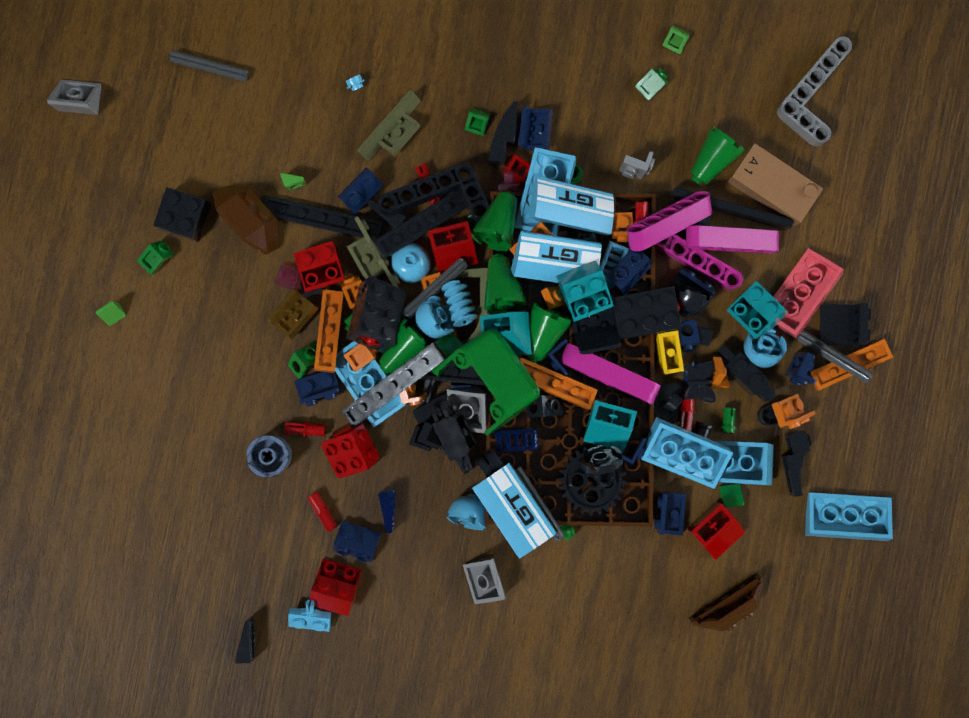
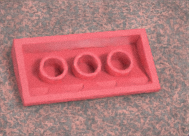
(806, 290)

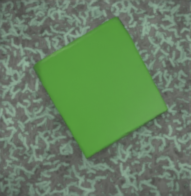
(676, 39)
(292, 182)
(111, 313)

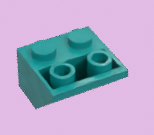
(585, 290)
(757, 310)
(513, 327)
(609, 425)

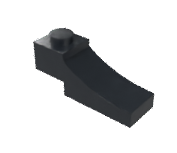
(797, 445)

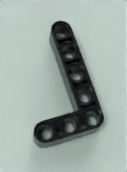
(438, 190)

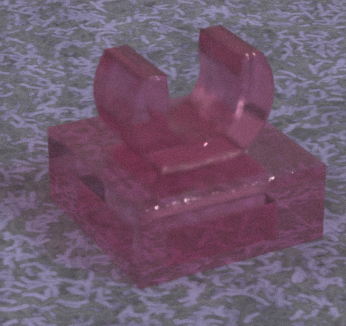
(509, 183)
(287, 277)

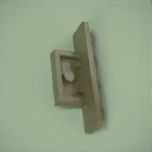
(394, 129)
(367, 256)

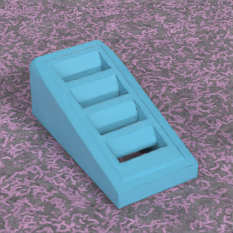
(604, 262)

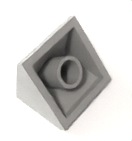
(76, 97)
(472, 404)
(484, 580)

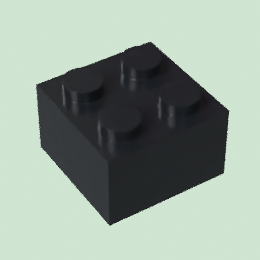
(182, 214)

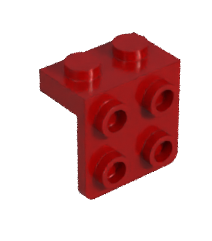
(351, 452)

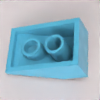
(749, 463)

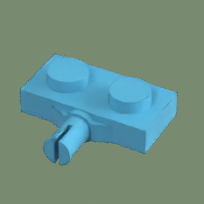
(309, 618)

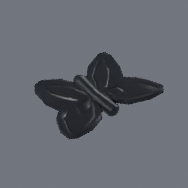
(697, 382)

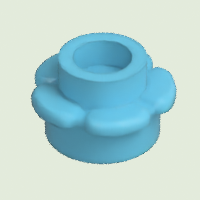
(355, 83)

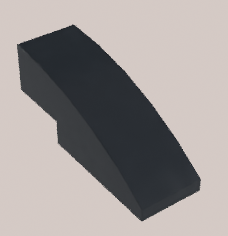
(503, 136)

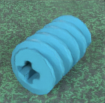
(458, 304)

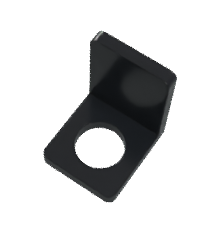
(547, 406)

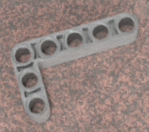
(809, 87)

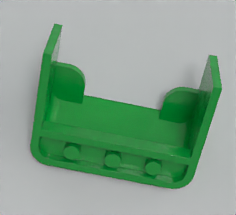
(500, 372)

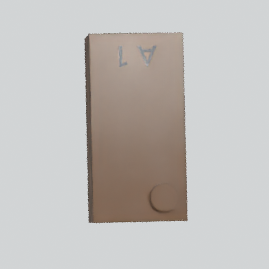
(775, 184)

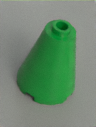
(714, 156)
(498, 223)
(502, 287)
(545, 331)
(407, 345)

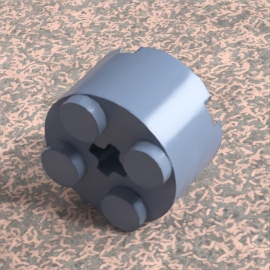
(258, 460)

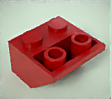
(452, 243)
(319, 266)
(716, 530)
(335, 587)

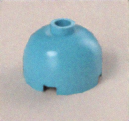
(411, 263)
(433, 318)
(765, 350)
(468, 511)

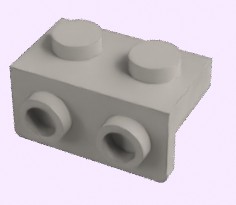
(637, 168)

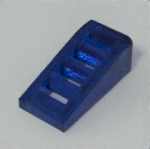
(534, 438)
(387, 503)

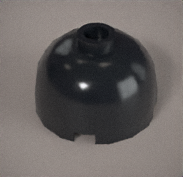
(690, 298)

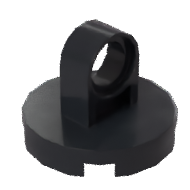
(669, 402)
(601, 461)

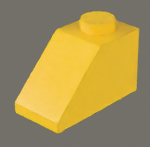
(668, 353)

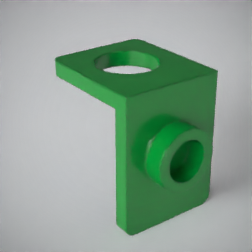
(304, 357)

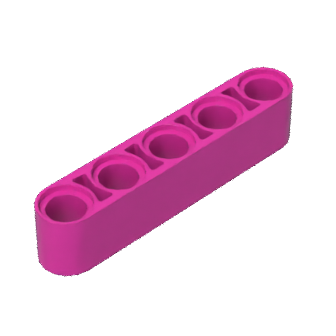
(669, 221)
(732, 239)
(706, 260)
(610, 374)

